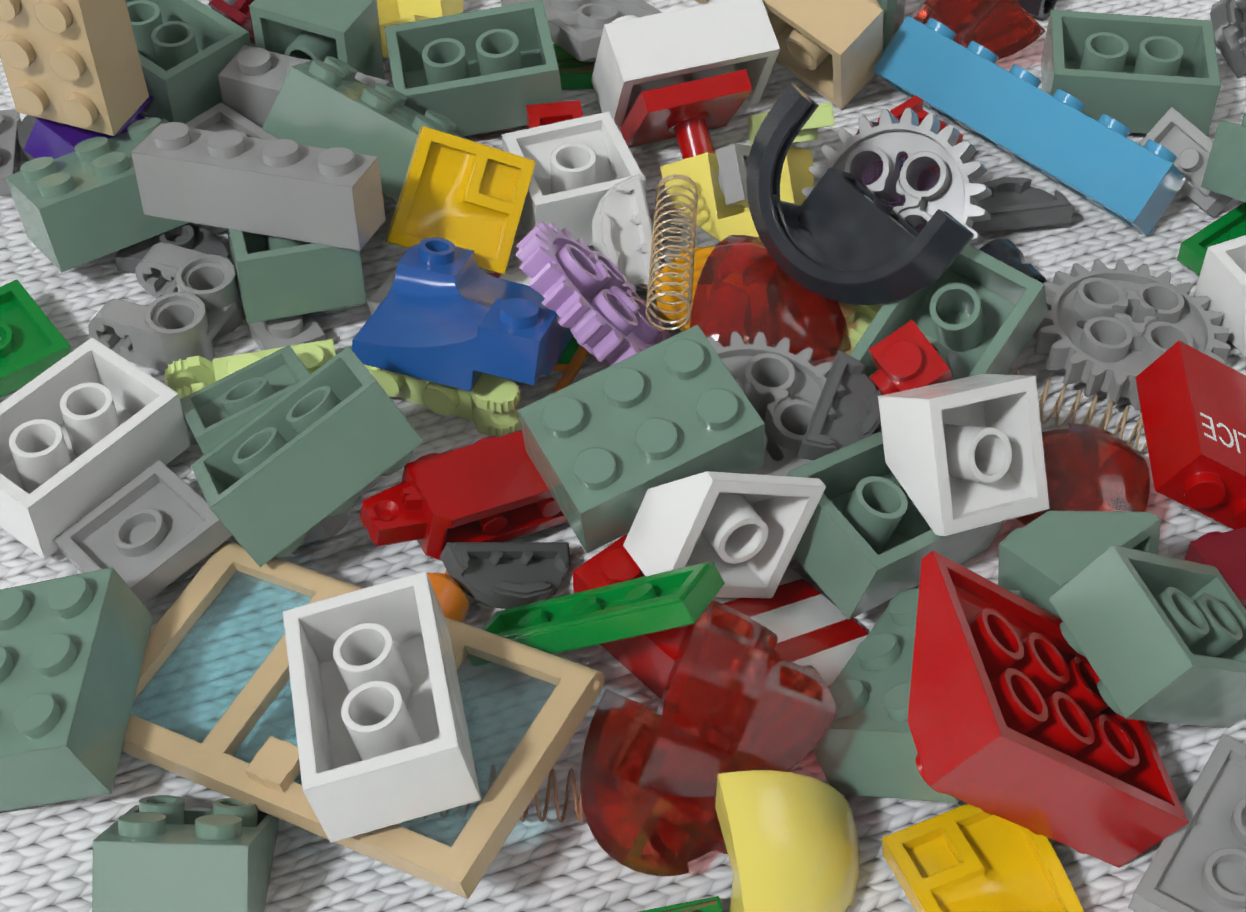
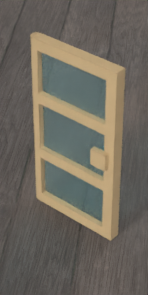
(222, 715)

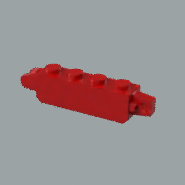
(464, 496)

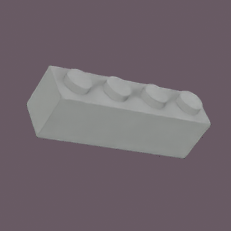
(260, 185)

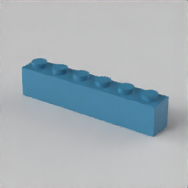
(1031, 125)

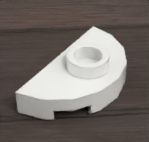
(625, 230)

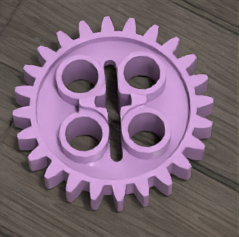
(588, 294)

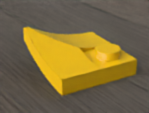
(462, 195)
(977, 865)

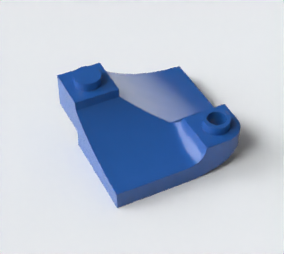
(456, 322)

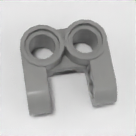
(192, 305)

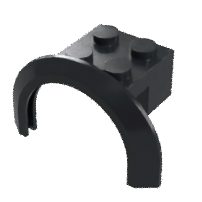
(843, 234)

